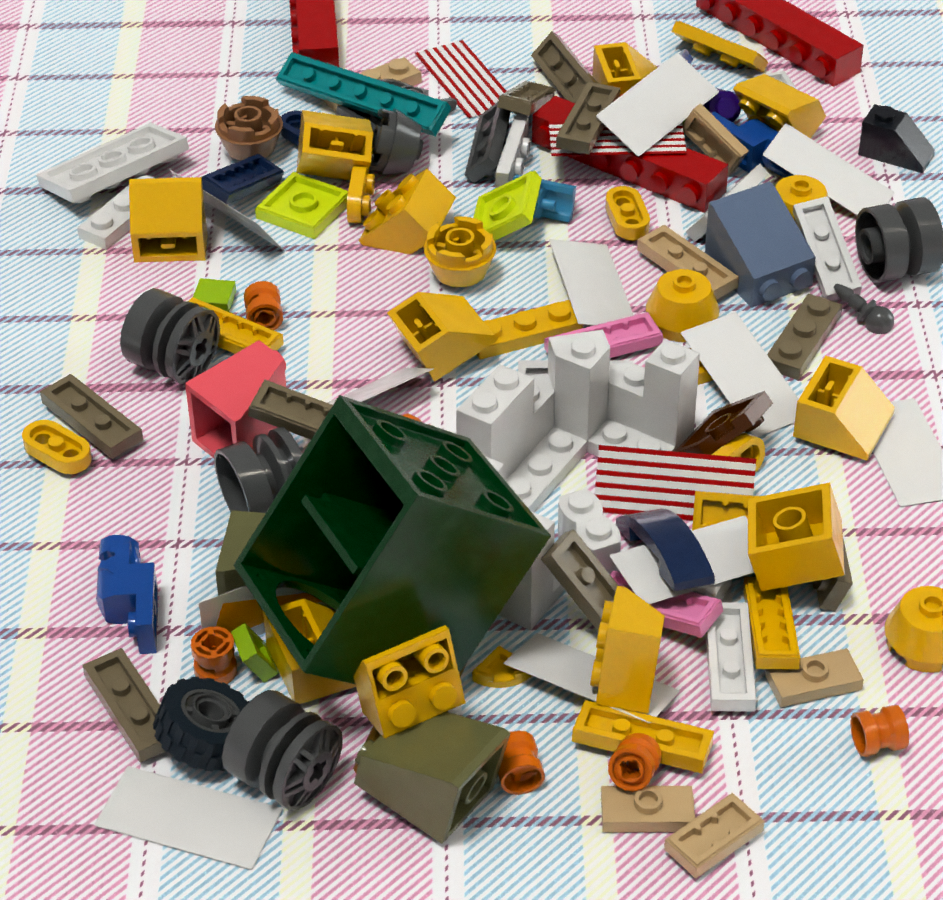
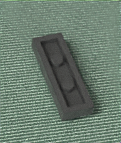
(487, 143)

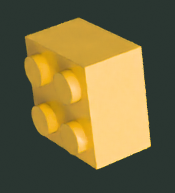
(795, 537)

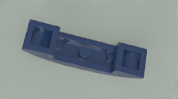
(674, 544)

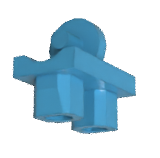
(554, 201)

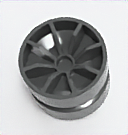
(899, 239)

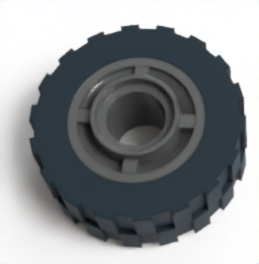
(197, 720)

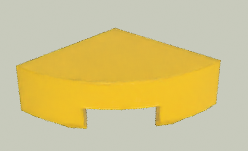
(495, 670)

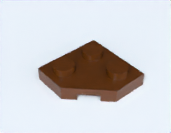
(726, 424)

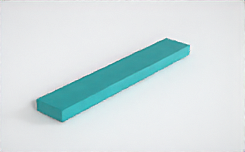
(361, 91)

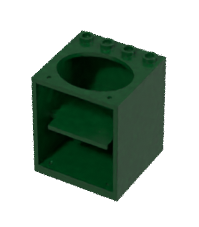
(393, 534)

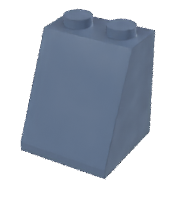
(759, 243)

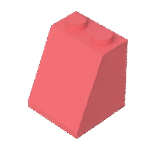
(222, 397)

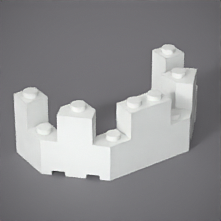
(547, 422)

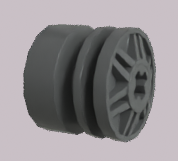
(169, 335)
(256, 475)
(282, 749)

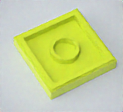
(302, 205)
(509, 205)

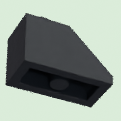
(894, 139)

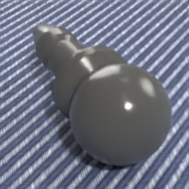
(876, 318)

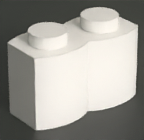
(584, 514)

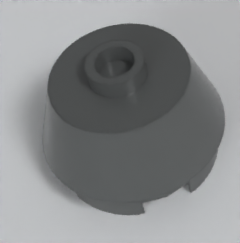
(395, 143)

